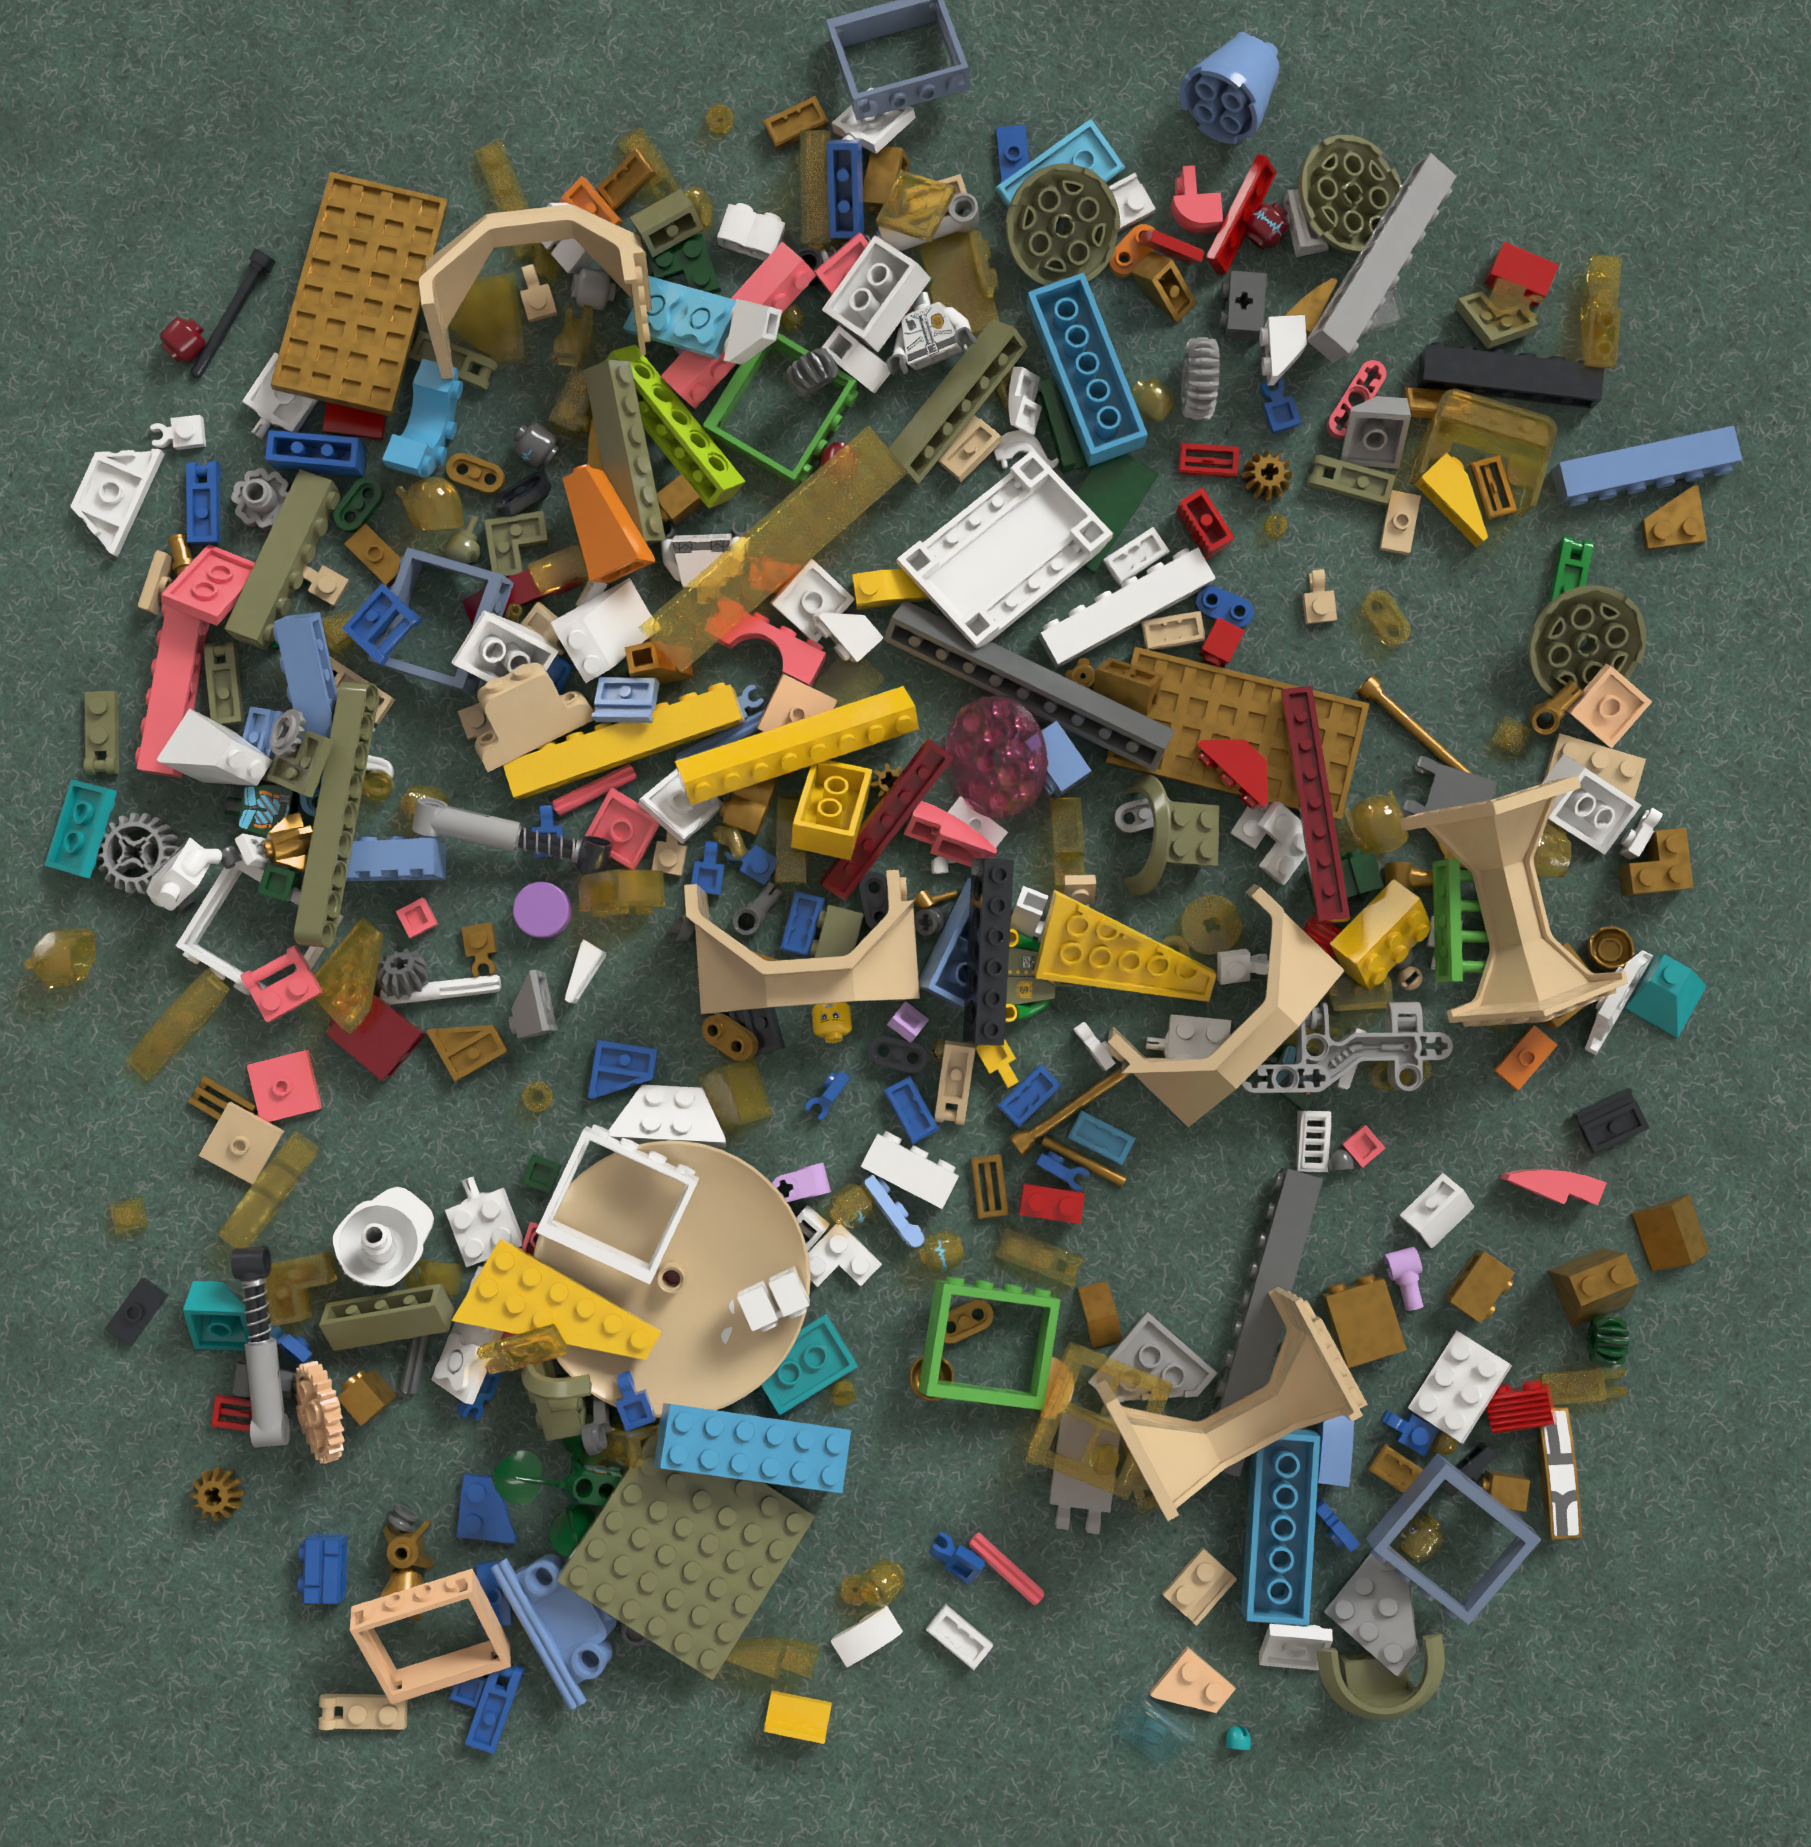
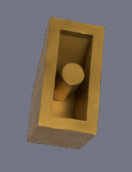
(1164, 285)

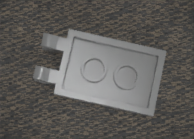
(1070, 1492)

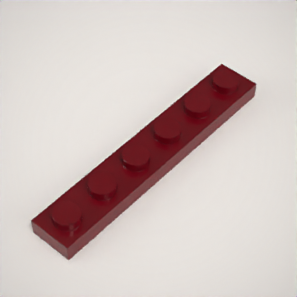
(888, 818)

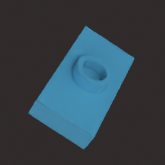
(1101, 1137)

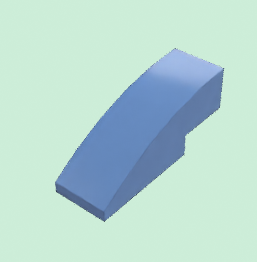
(1335, 1451)

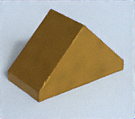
(1100, 1314)

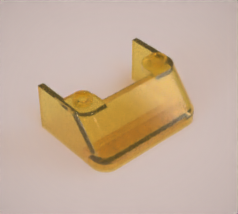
(1495, 428)

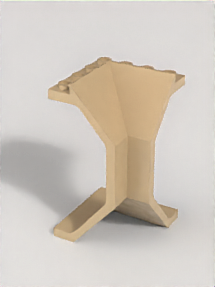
(460, 261)
(1527, 969)
(740, 980)
(1295, 984)
(1304, 1389)

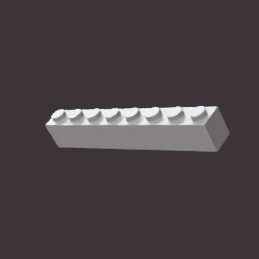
(1381, 259)

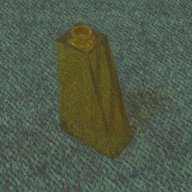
(814, 189)

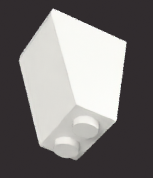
(213, 753)

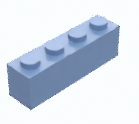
(307, 670)

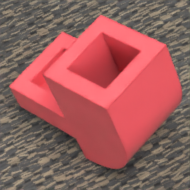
(1195, 211)

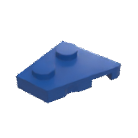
(620, 1067)

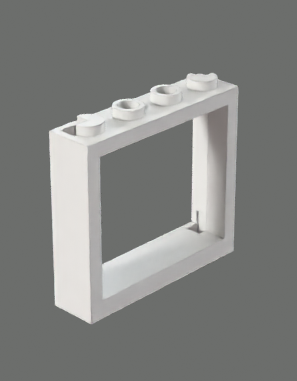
(206, 913)
(594, 1248)

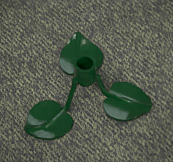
(518, 1479)

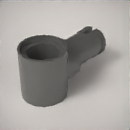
(758, 909)

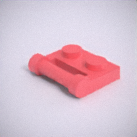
(286, 993)

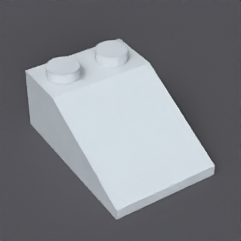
(602, 628)
(500, 646)
(1594, 811)

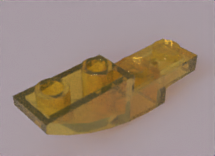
(1600, 312)

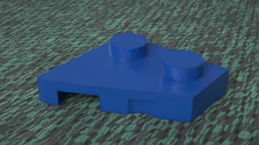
(483, 1511)

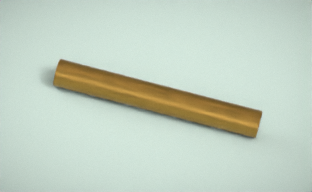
(1083, 1161)

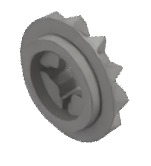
(287, 732)

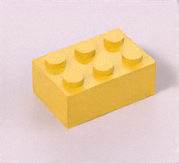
(831, 809)
(1381, 935)

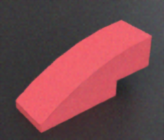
(947, 835)
(1557, 1184)

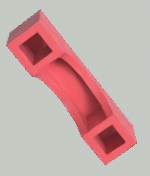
(800, 658)

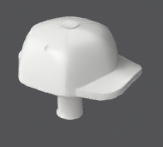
(383, 1238)

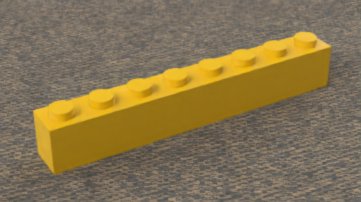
(624, 742)
(797, 745)

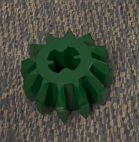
(1608, 1341)

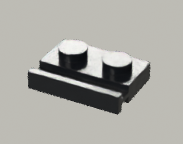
(763, 1025)
(1611, 1120)

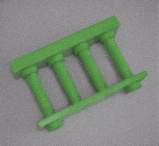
(1447, 922)

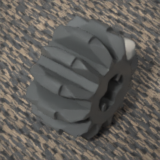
(811, 372)
(402, 973)

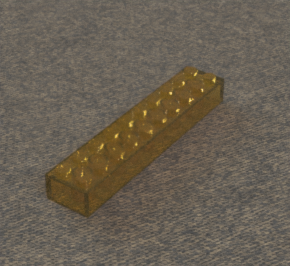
(773, 549)

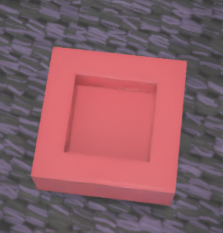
(417, 918)
(1363, 1146)

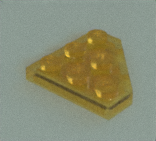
(492, 319)
(351, 975)

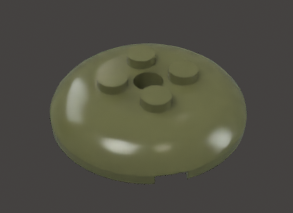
(1346, 190)
(1089, 219)
(1612, 631)

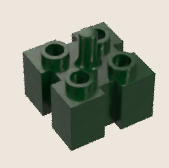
(1359, 874)

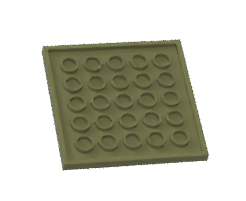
(685, 1557)

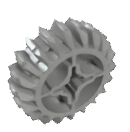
(1200, 378)
(119, 836)

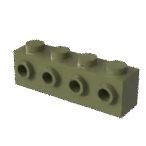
(387, 1317)

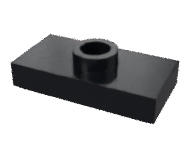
(136, 1311)
(1471, 1466)

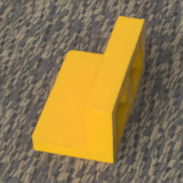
(797, 1717)

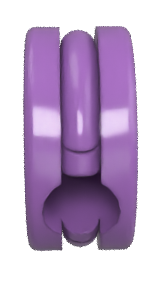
(542, 910)

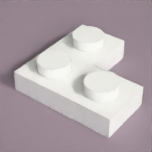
(1289, 845)
(841, 1249)

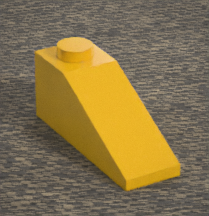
(1452, 493)
(885, 589)

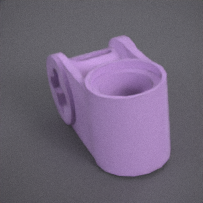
(806, 1182)

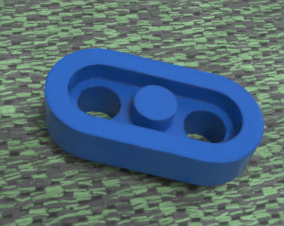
(1224, 606)

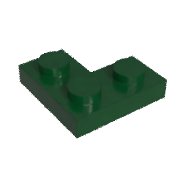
(688, 258)

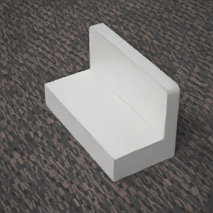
(1437, 1210)

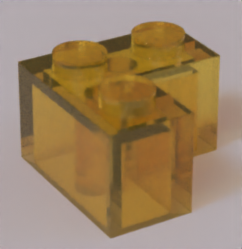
(621, 892)
(289, 1285)

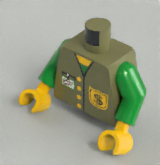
(1024, 992)

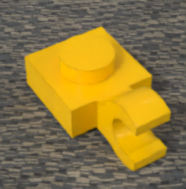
(998, 1058)

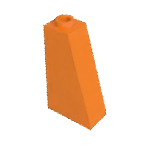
(604, 527)

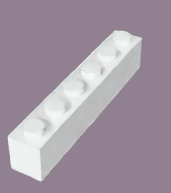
(1126, 607)

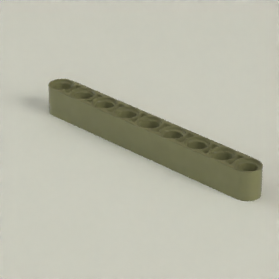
(336, 815)

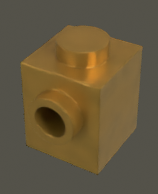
(678, 500)
(1507, 1488)

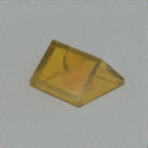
(736, 1093)

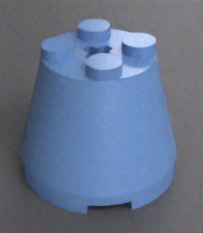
(1231, 88)

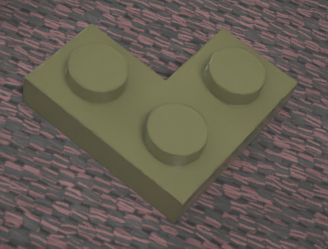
(1492, 326)
(510, 533)
(304, 771)

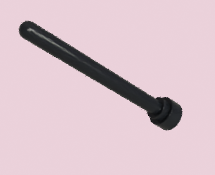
(259, 265)

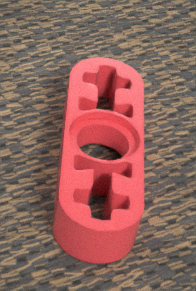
(1354, 388)

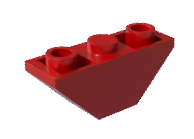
(1238, 767)

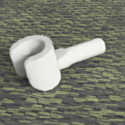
(940, 865)

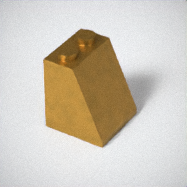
(1594, 1284)

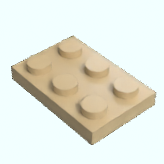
(1612, 766)

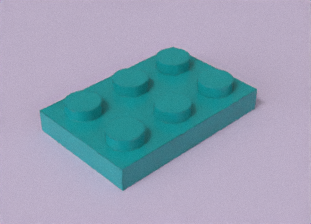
(80, 828)
(811, 1365)

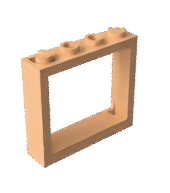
(438, 1671)

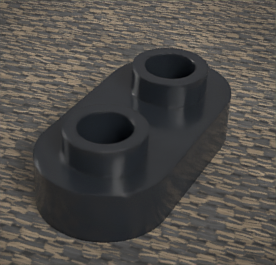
(523, 494)
(872, 902)
(898, 1054)

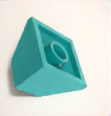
(1666, 994)
(215, 1317)

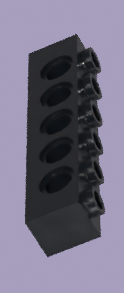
(988, 951)

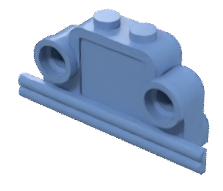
(560, 1624)

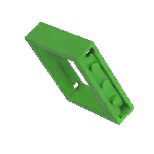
(738, 386)
(929, 1382)

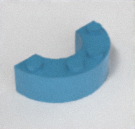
(429, 424)

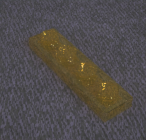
(503, 184)

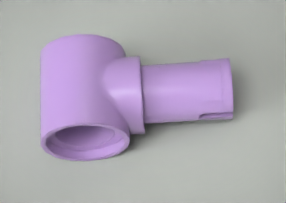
(1404, 1269)

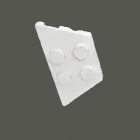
(114, 493)
(1612, 1006)
(669, 1114)

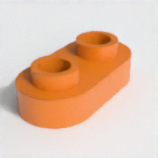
(1132, 250)

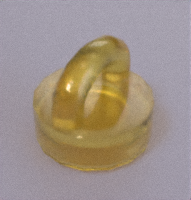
(377, 785)

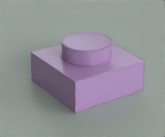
(908, 1022)

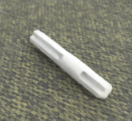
(449, 989)

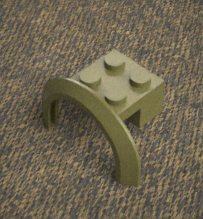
(1181, 836)
(558, 1400)
(1372, 1689)

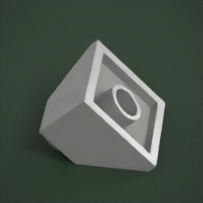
(1377, 432)
(533, 1008)

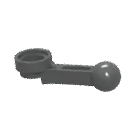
(594, 1433)

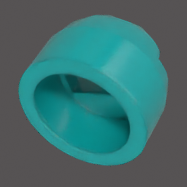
(1238, 1738)

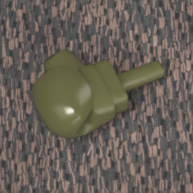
(463, 545)

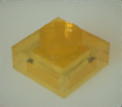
(1510, 735)
(128, 1215)

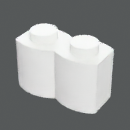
(750, 232)

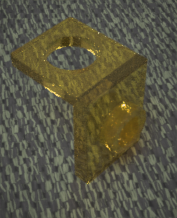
(435, 1273)

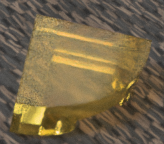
(544, 263)

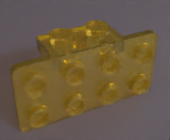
(962, 276)

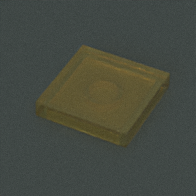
(916, 206)

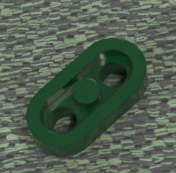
(355, 503)

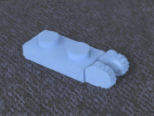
(894, 1212)

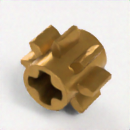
(882, 778)

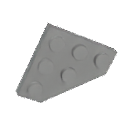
(1162, 1354)
(1378, 1614)

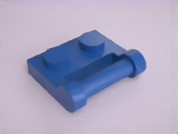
(374, 619)

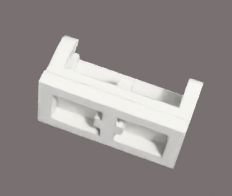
(1303, 237)

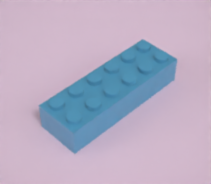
(1086, 369)
(752, 1448)
(1281, 1530)

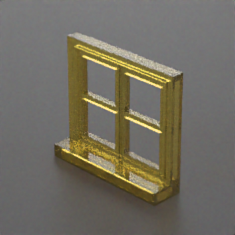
(1057, 1404)

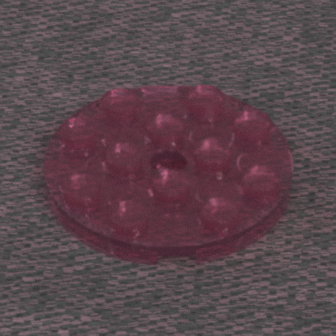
(1010, 728)

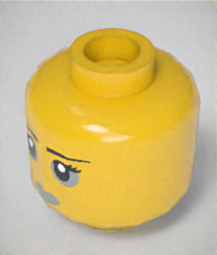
(831, 1021)

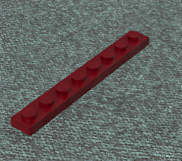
(1315, 805)

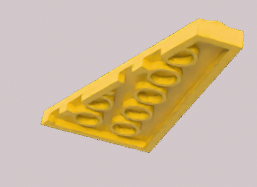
(1101, 952)
(524, 1294)

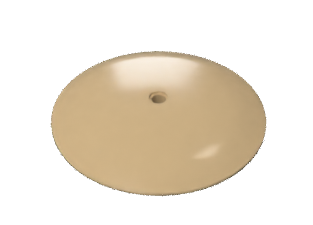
(726, 1241)

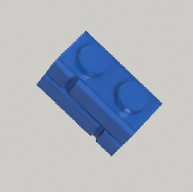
(323, 1568)

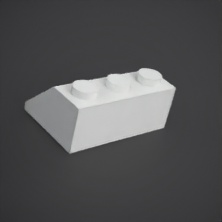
(876, 293)

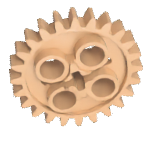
(319, 1412)

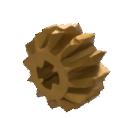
(1271, 487)
(206, 1495)

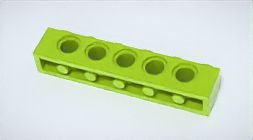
(680, 433)

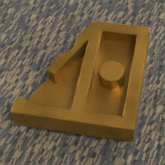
(1676, 522)
(467, 1048)

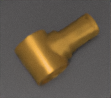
(1556, 707)
(1408, 876)

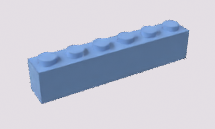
(1647, 465)

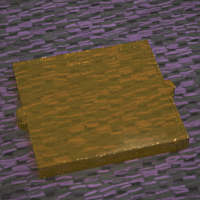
(849, 681)

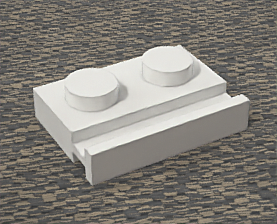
(1132, 201)

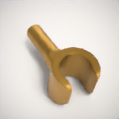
(924, 900)

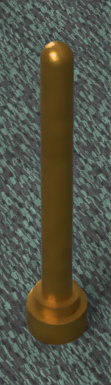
(1373, 691)
(1026, 1139)

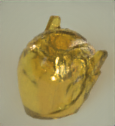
(432, 504)
(1377, 824)
(1553, 852)
(63, 956)

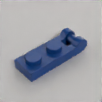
(203, 503)
(494, 1709)

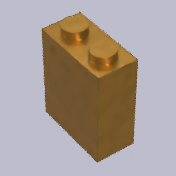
(1363, 1320)

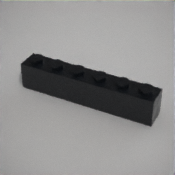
(1510, 375)

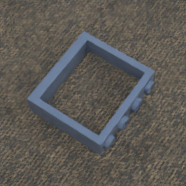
(889, 19)
(493, 601)
(1408, 1506)

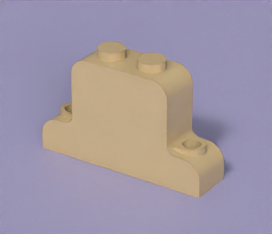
(526, 714)

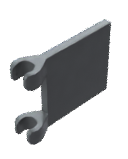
(1449, 788)

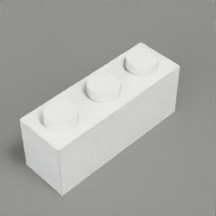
(910, 1169)

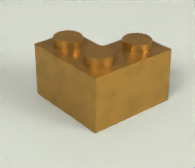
(1666, 868)

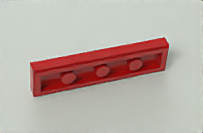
(1246, 202)

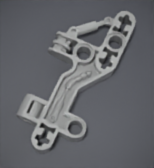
(1398, 1046)

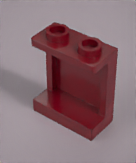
(380, 1040)

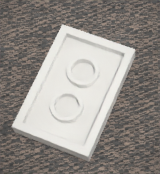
(1459, 1387)

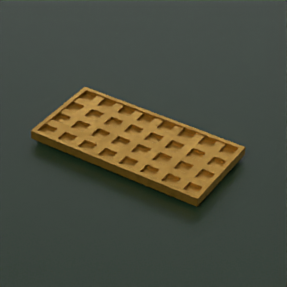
(359, 294)
(1231, 705)

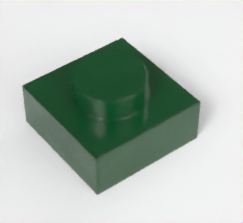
(277, 883)
(541, 1173)

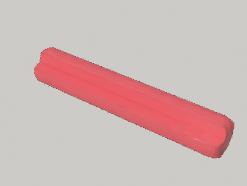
(594, 789)
(1006, 1568)

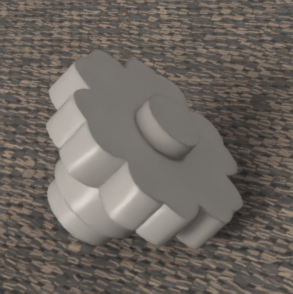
(260, 497)

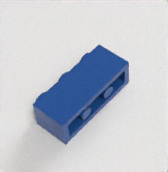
(845, 188)
(316, 453)

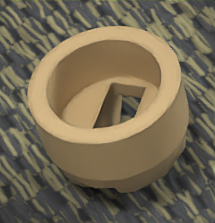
(1405, 974)

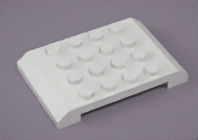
(1006, 550)

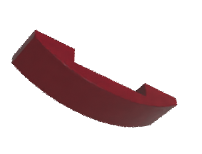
(522, 593)

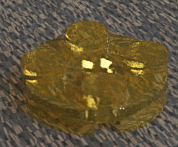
(1226, 918)

